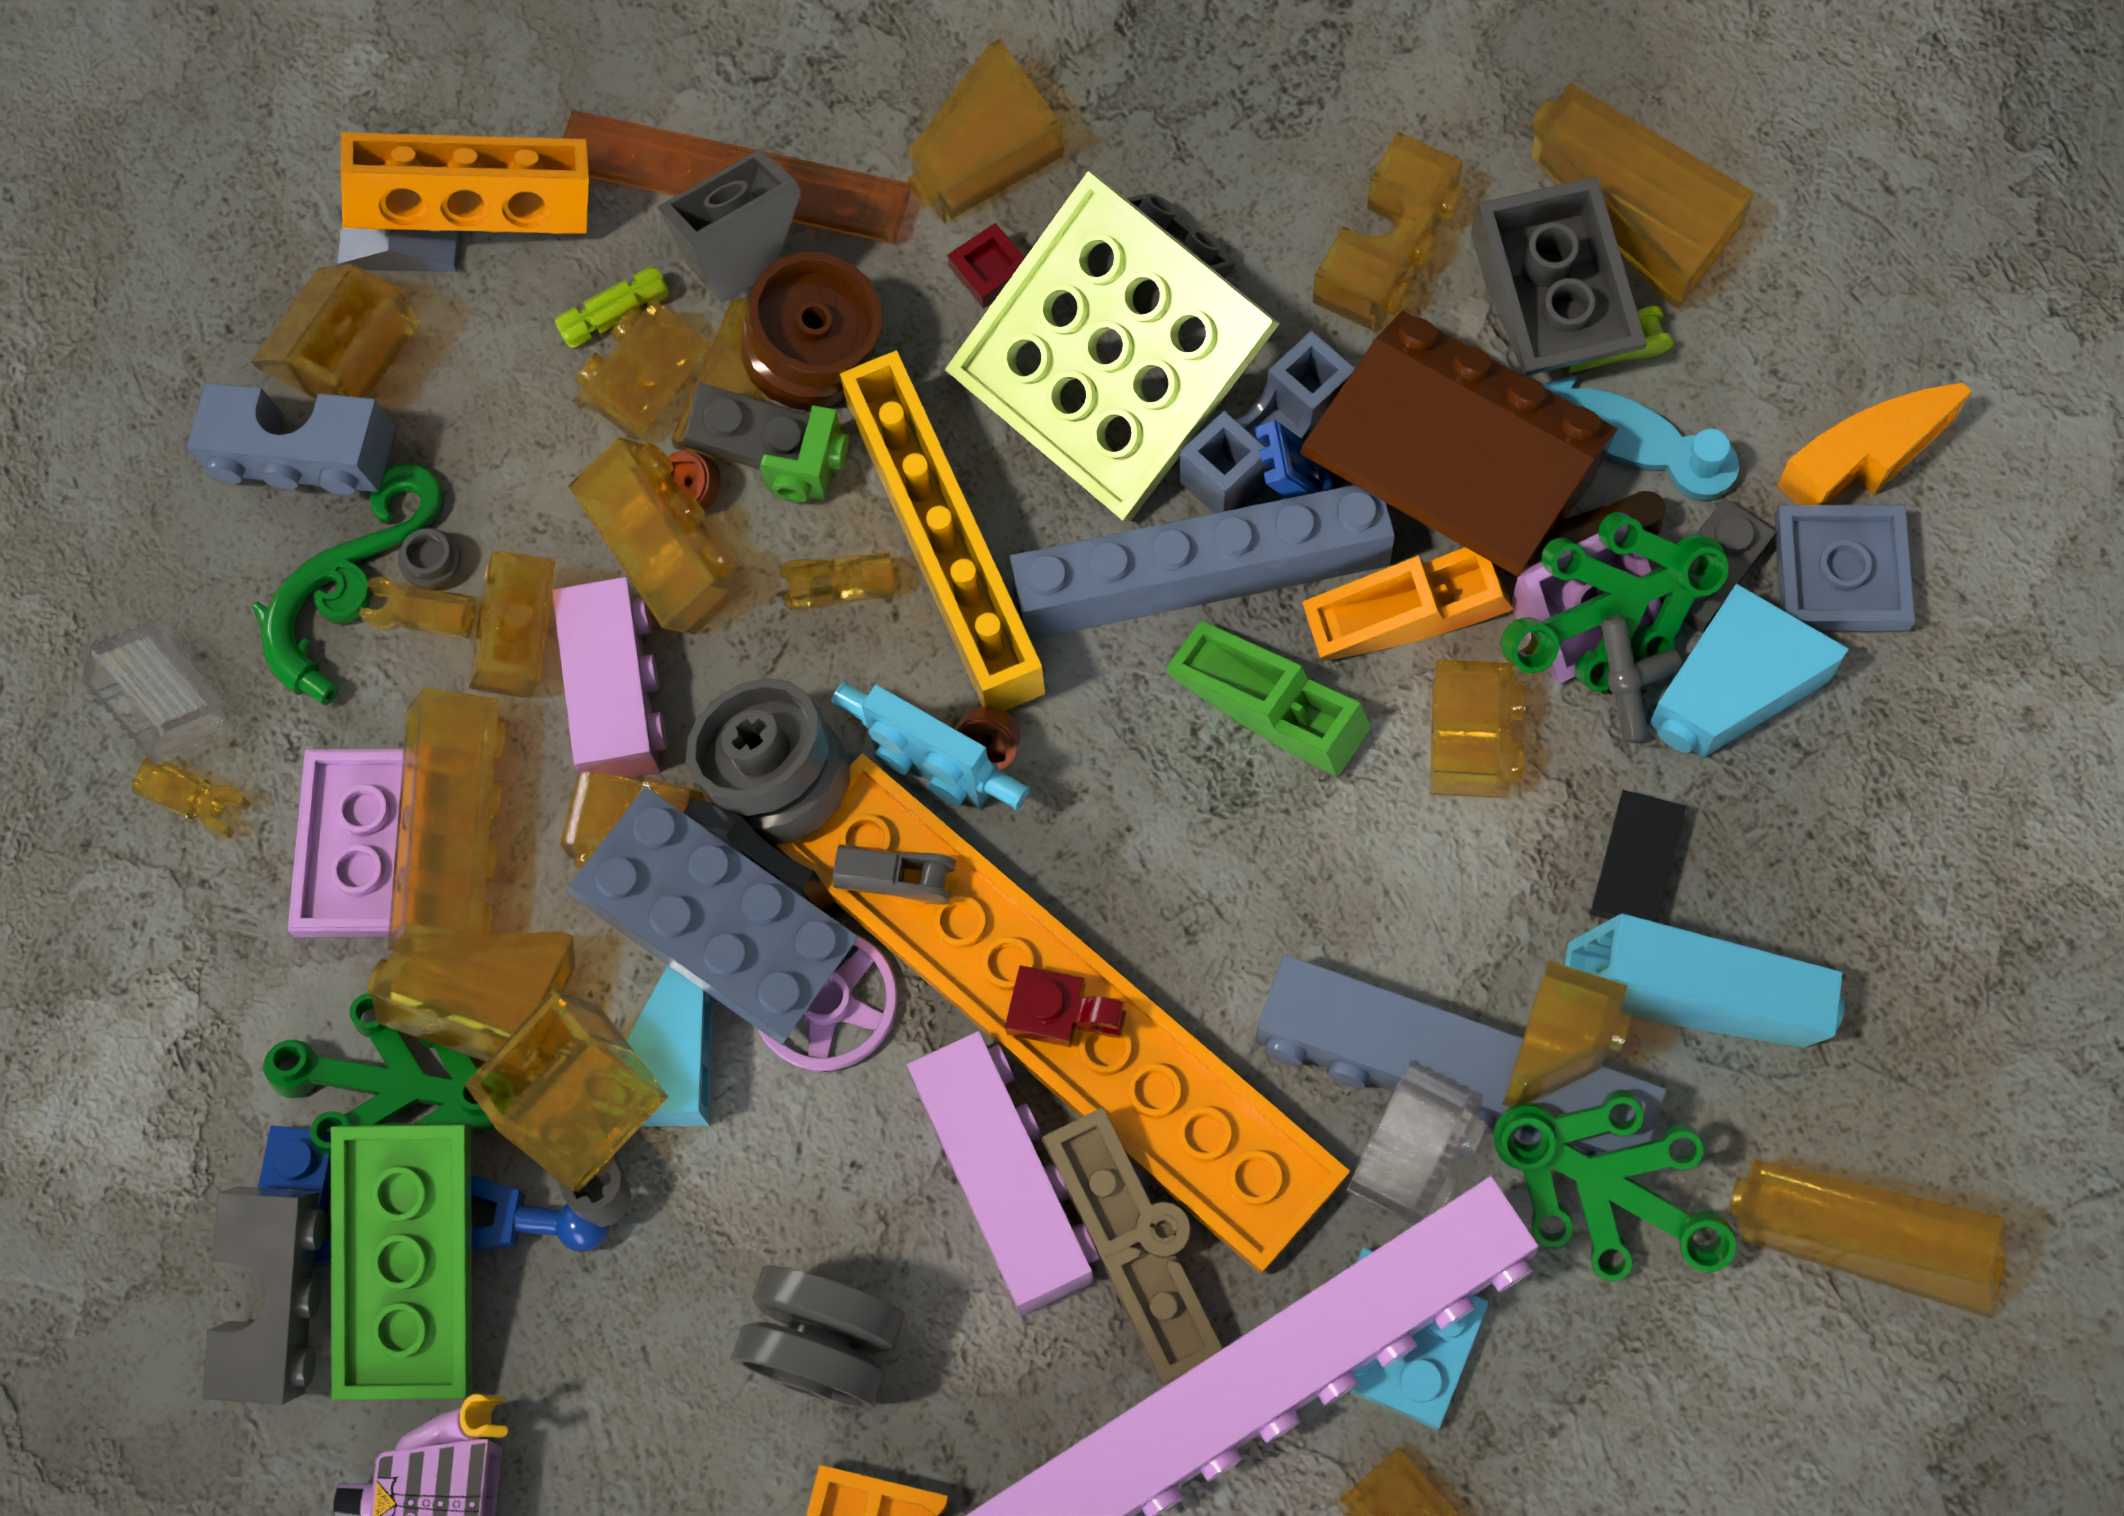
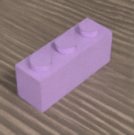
(609, 679)

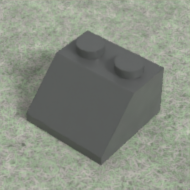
(734, 223)

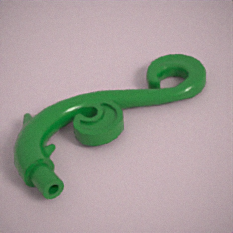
(336, 564)

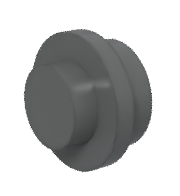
(429, 558)

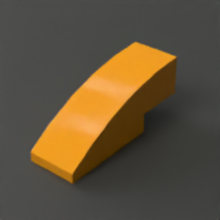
(1871, 445)
(1406, 604)

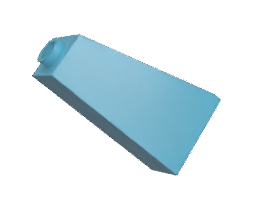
(1711, 982)

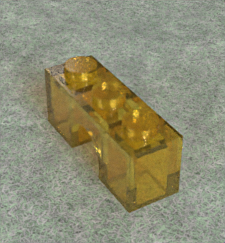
(1369, 274)

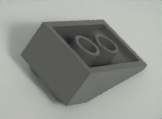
(1557, 276)

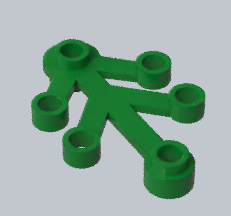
(1624, 596)
(395, 1087)
(1605, 1179)

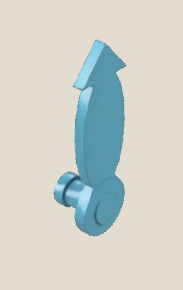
(1698, 464)

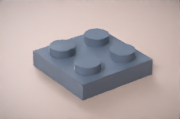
(1845, 566)

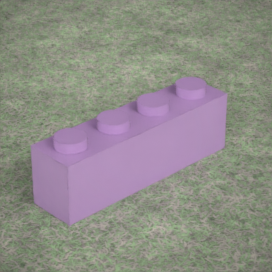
(1001, 1173)

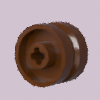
(807, 326)

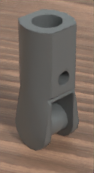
(883, 873)

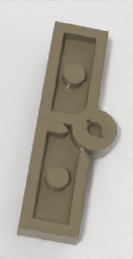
(1134, 1244)

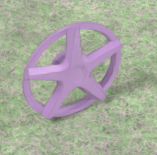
(838, 1005)

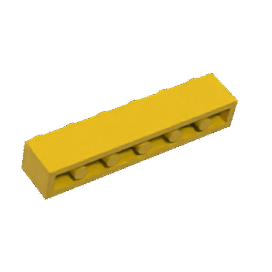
(943, 534)

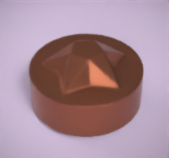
(696, 475)
(994, 731)

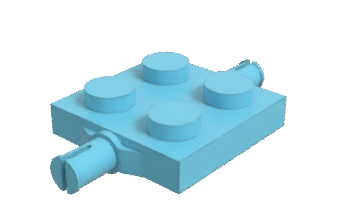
(920, 743)

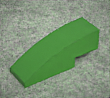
(1271, 697)

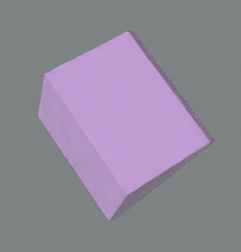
(1544, 595)

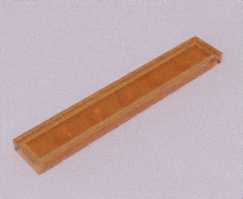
(676, 161)

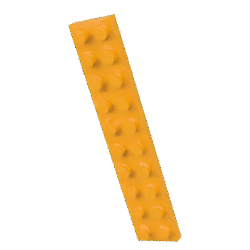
(1166, 1095)

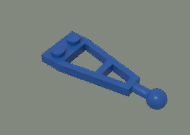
(296, 1164)

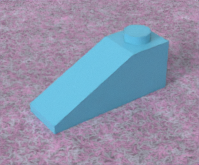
(676, 1047)

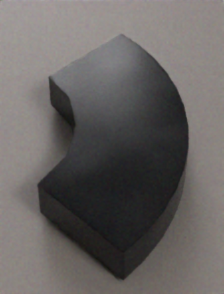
(741, 837)

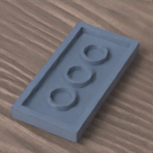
(712, 915)

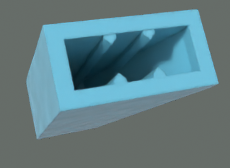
(1743, 673)

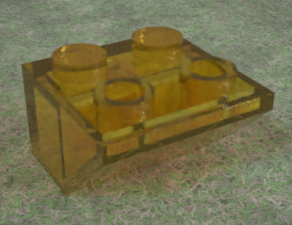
(339, 334)
(566, 1088)

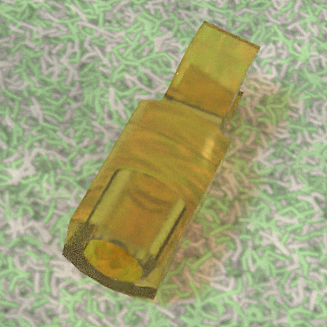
(420, 609)
(187, 794)

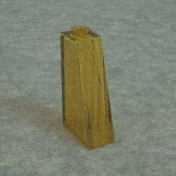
(1663, 203)
(1875, 1234)

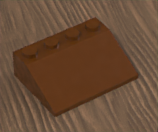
(1460, 442)

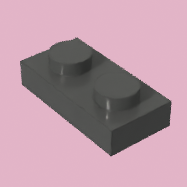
(742, 427)
(1743, 541)

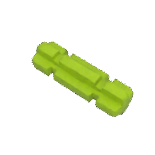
(610, 305)

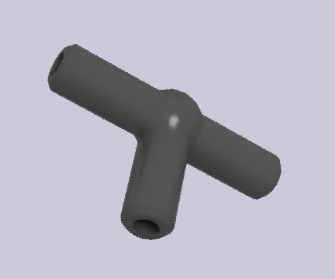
(1627, 676)

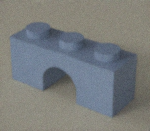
(338, 447)
(1224, 459)

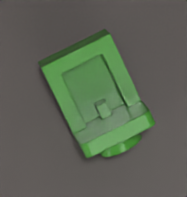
(821, 452)

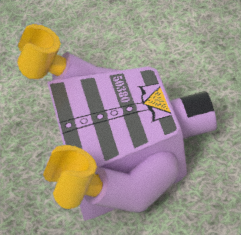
(435, 1468)

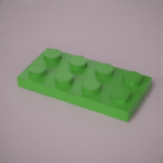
(401, 1262)

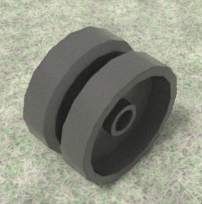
(769, 759)
(814, 1347)

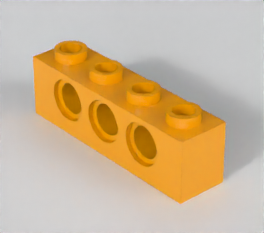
(464, 183)

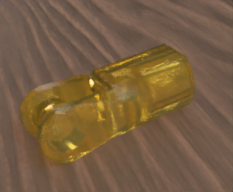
(849, 576)

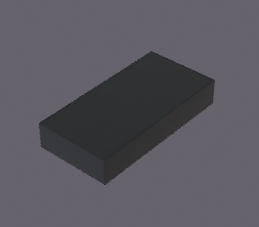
(1638, 857)

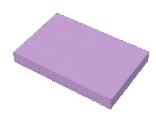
(345, 843)

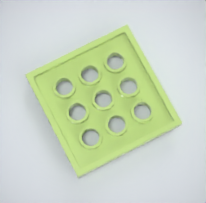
(1196, 379)

